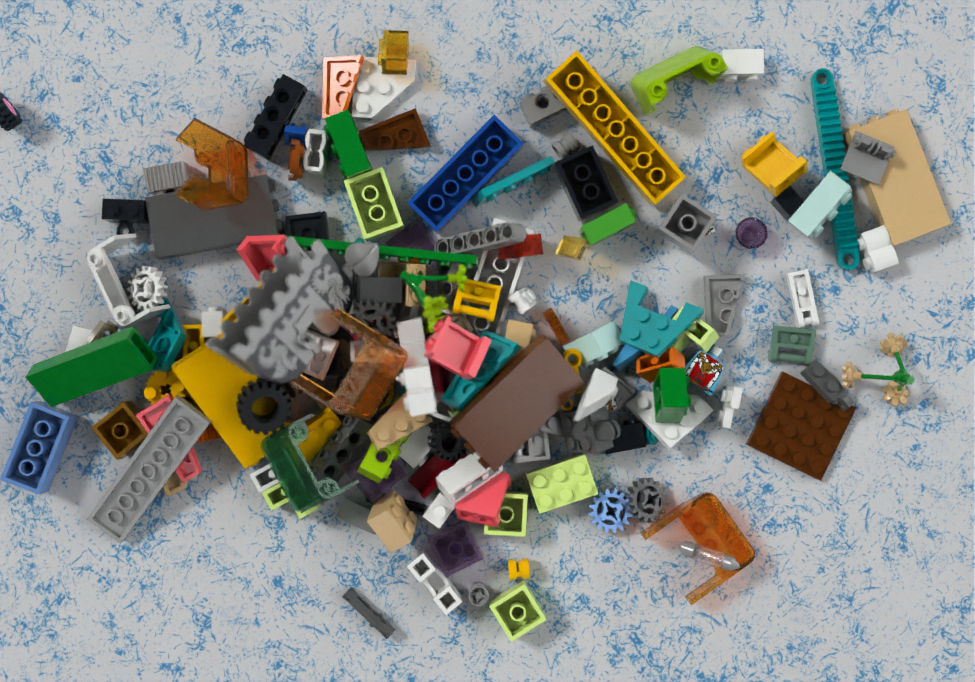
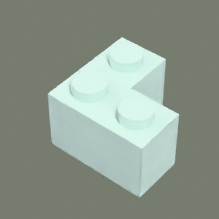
(596, 344)

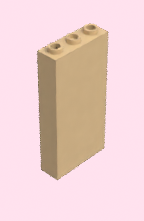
(907, 194)

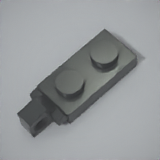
(827, 385)

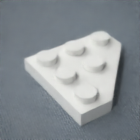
(378, 90)
(669, 433)

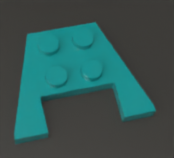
(649, 330)
(167, 339)

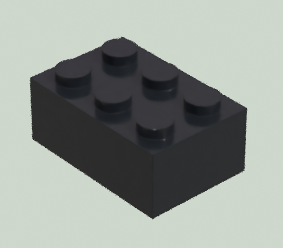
(585, 183)

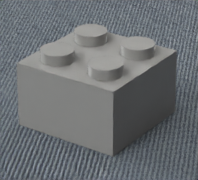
(686, 223)

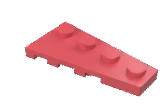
(149, 417)

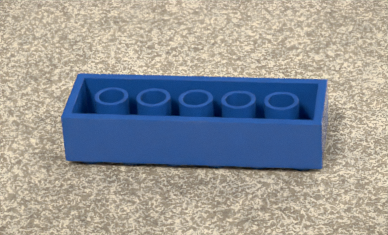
(465, 174)

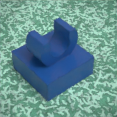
(293, 132)

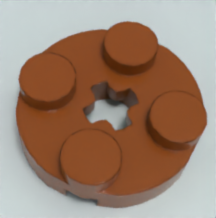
(295, 154)

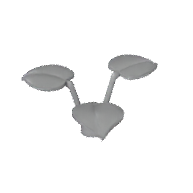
(361, 261)

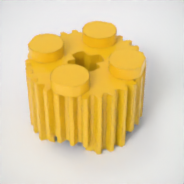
(157, 386)

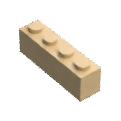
(520, 333)

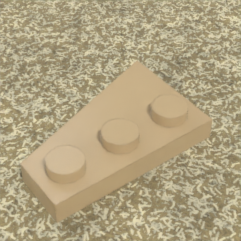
(396, 425)

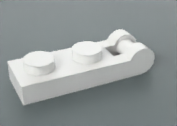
(802, 298)
(523, 299)

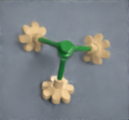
(895, 392)

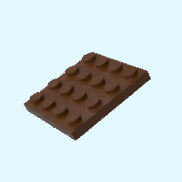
(799, 426)

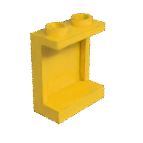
(773, 164)

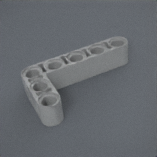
(475, 242)

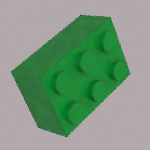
(347, 145)

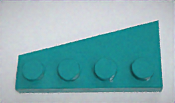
(509, 183)
(498, 353)

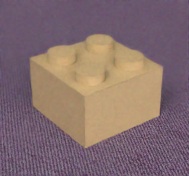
(392, 521)

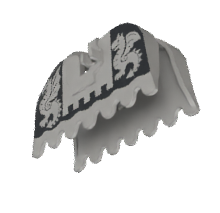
(271, 330)

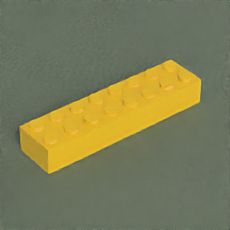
(614, 128)

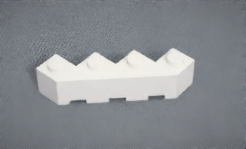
(416, 370)

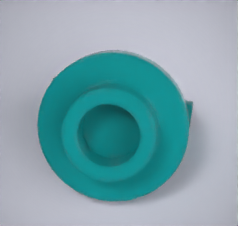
(650, 439)

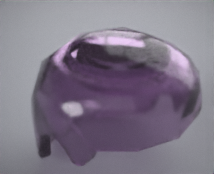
(751, 233)

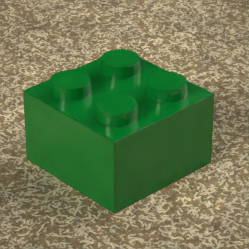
(671, 395)

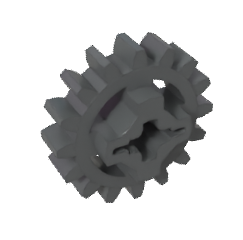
(365, 315)
(644, 499)

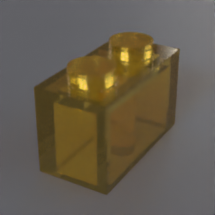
(394, 52)

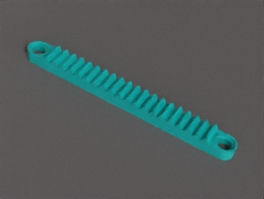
(832, 157)

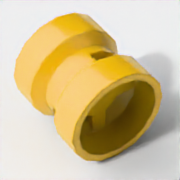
(523, 566)

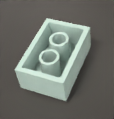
(821, 205)

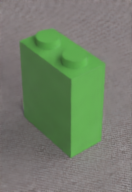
(608, 225)

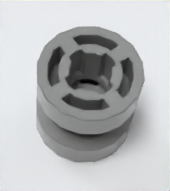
(567, 145)
(476, 597)

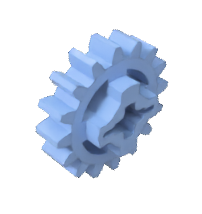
(602, 515)

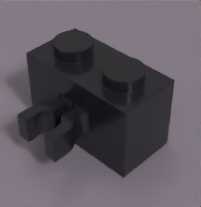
(125, 212)

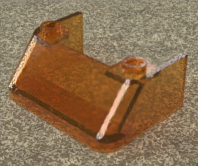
(226, 166)

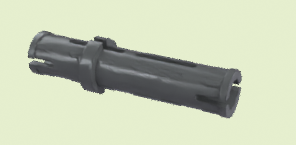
(373, 617)

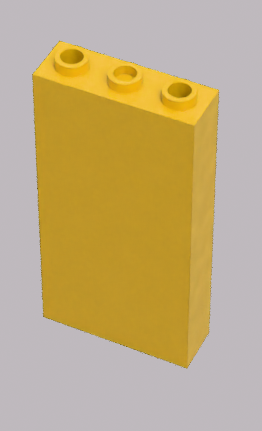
(215, 388)

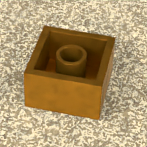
(121, 430)

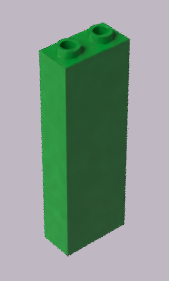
(92, 367)

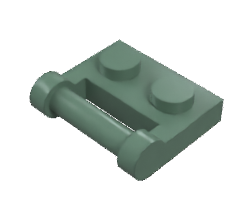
(792, 338)

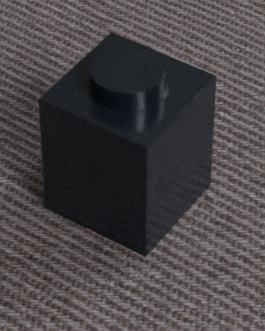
(787, 202)

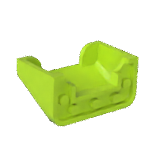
(651, 86)

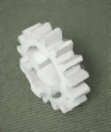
(147, 288)

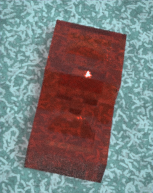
(529, 247)

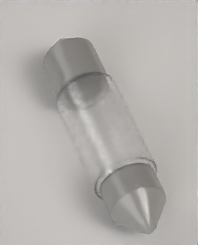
(708, 556)

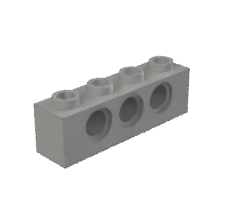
(537, 115)

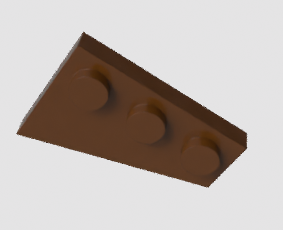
(398, 132)

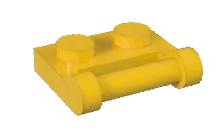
(477, 293)

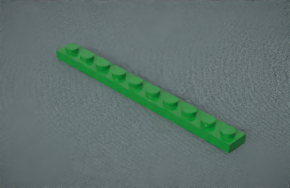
(402, 254)

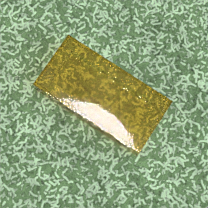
(572, 247)

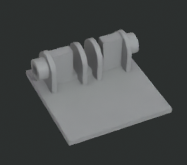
(867, 157)

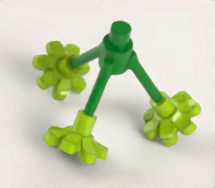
(433, 306)

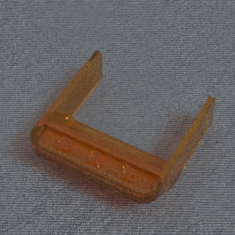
(367, 378)
(713, 528)

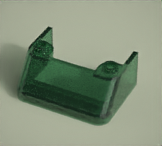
(293, 470)

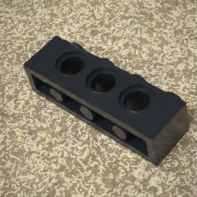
(287, 110)

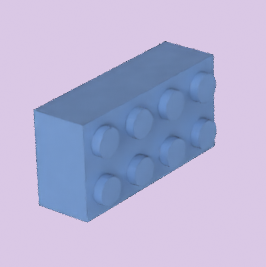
(39, 447)

